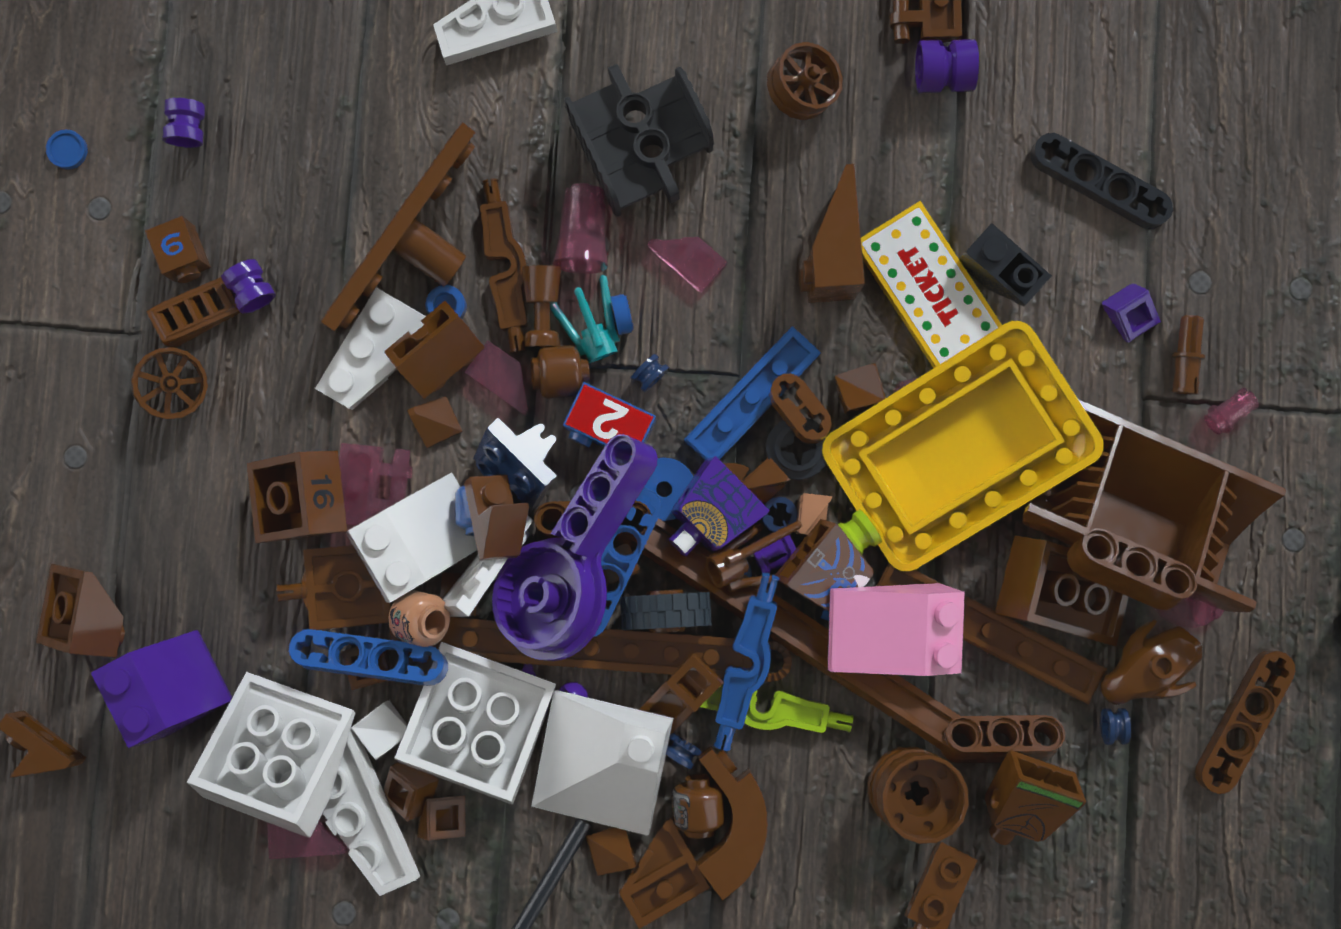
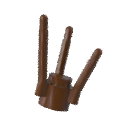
(728, 564)

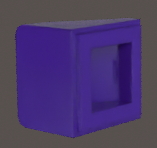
(1131, 311)

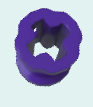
(775, 555)

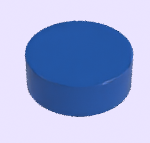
(450, 295)
(622, 314)

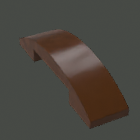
(683, 691)

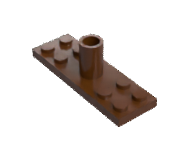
(409, 236)

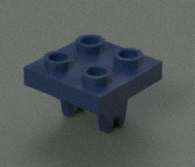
(519, 459)

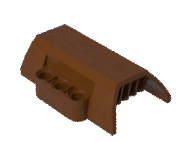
(1153, 513)

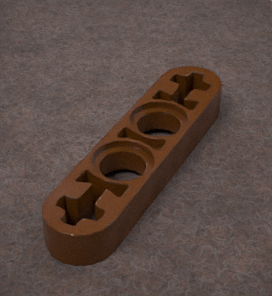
(1238, 717)

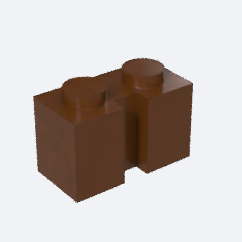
(434, 350)

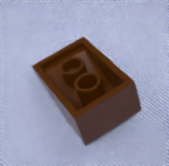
(836, 261)
(1049, 594)

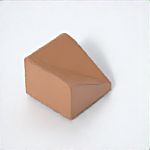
(810, 510)

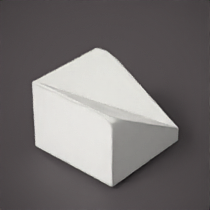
(381, 729)

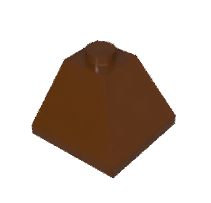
(79, 615)

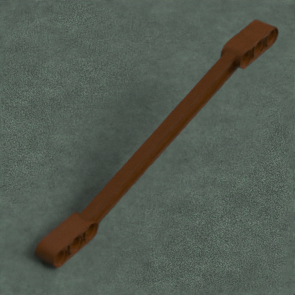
(811, 642)

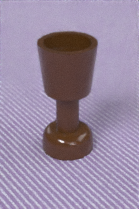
(542, 289)

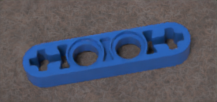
(625, 564)
(367, 661)

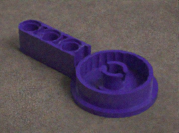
(556, 588)

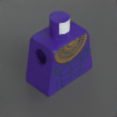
(714, 509)

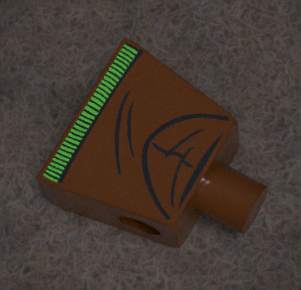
(1031, 798)

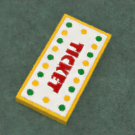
(927, 284)

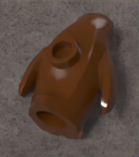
(1153, 665)

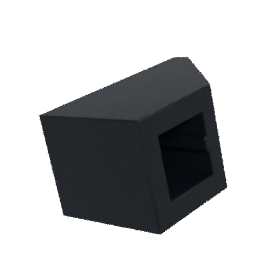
(1004, 267)

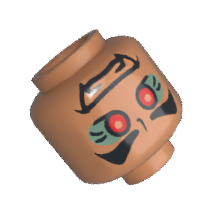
(419, 618)

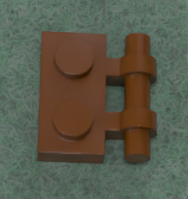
(935, 18)

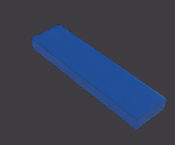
(750, 396)

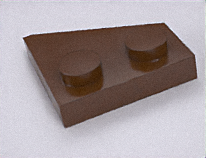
(662, 877)

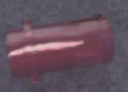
(1224, 416)

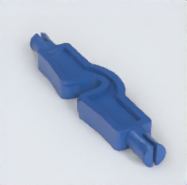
(752, 642)

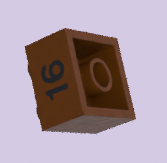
(296, 496)

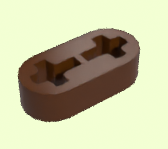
(807, 402)

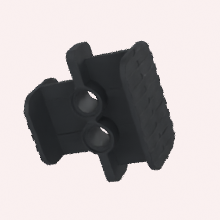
(615, 145)

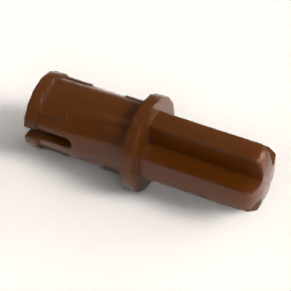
(1188, 355)

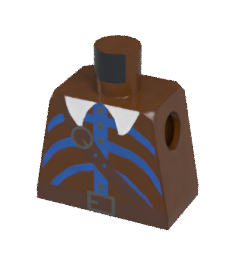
(822, 563)

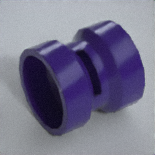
(183, 118)
(248, 286)

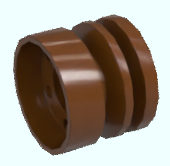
(936, 806)

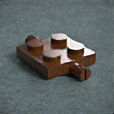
(337, 590)

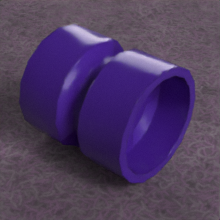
(946, 66)

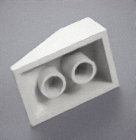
(412, 539)

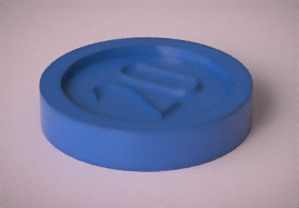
(66, 149)

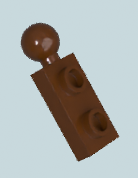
(940, 887)

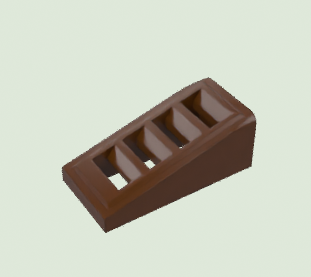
(175, 305)

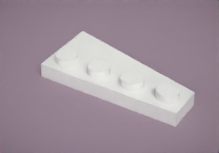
(366, 822)

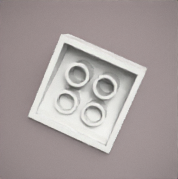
(477, 724)
(274, 754)

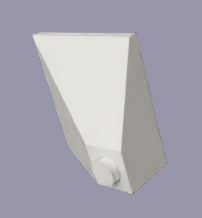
(601, 762)

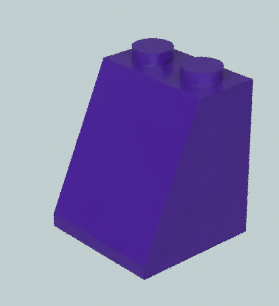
(161, 688)

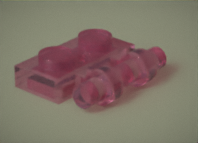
(360, 479)

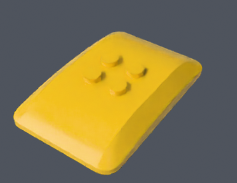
(963, 445)

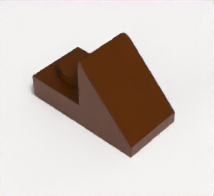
(494, 517)
(44, 747)

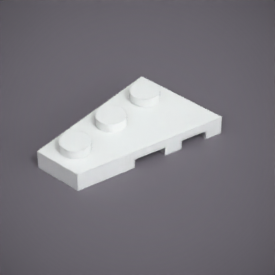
(491, 26)
(361, 361)
(474, 582)

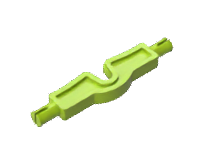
(789, 711)

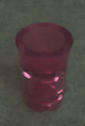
(582, 231)

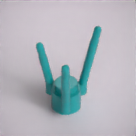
(596, 341)

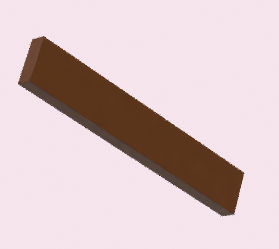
(1016, 643)

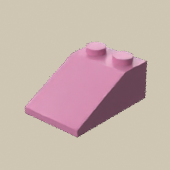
(896, 630)

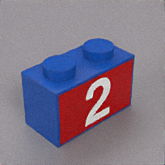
(600, 416)

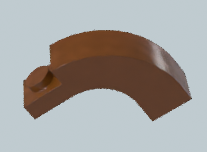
(740, 849)

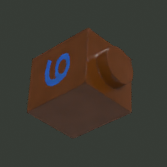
(178, 250)

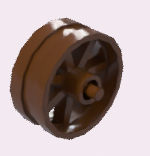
(815, 65)
(169, 383)

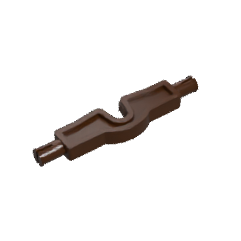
(509, 285)

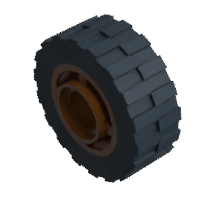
(665, 611)

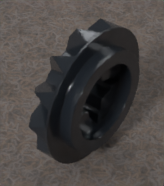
(811, 461)

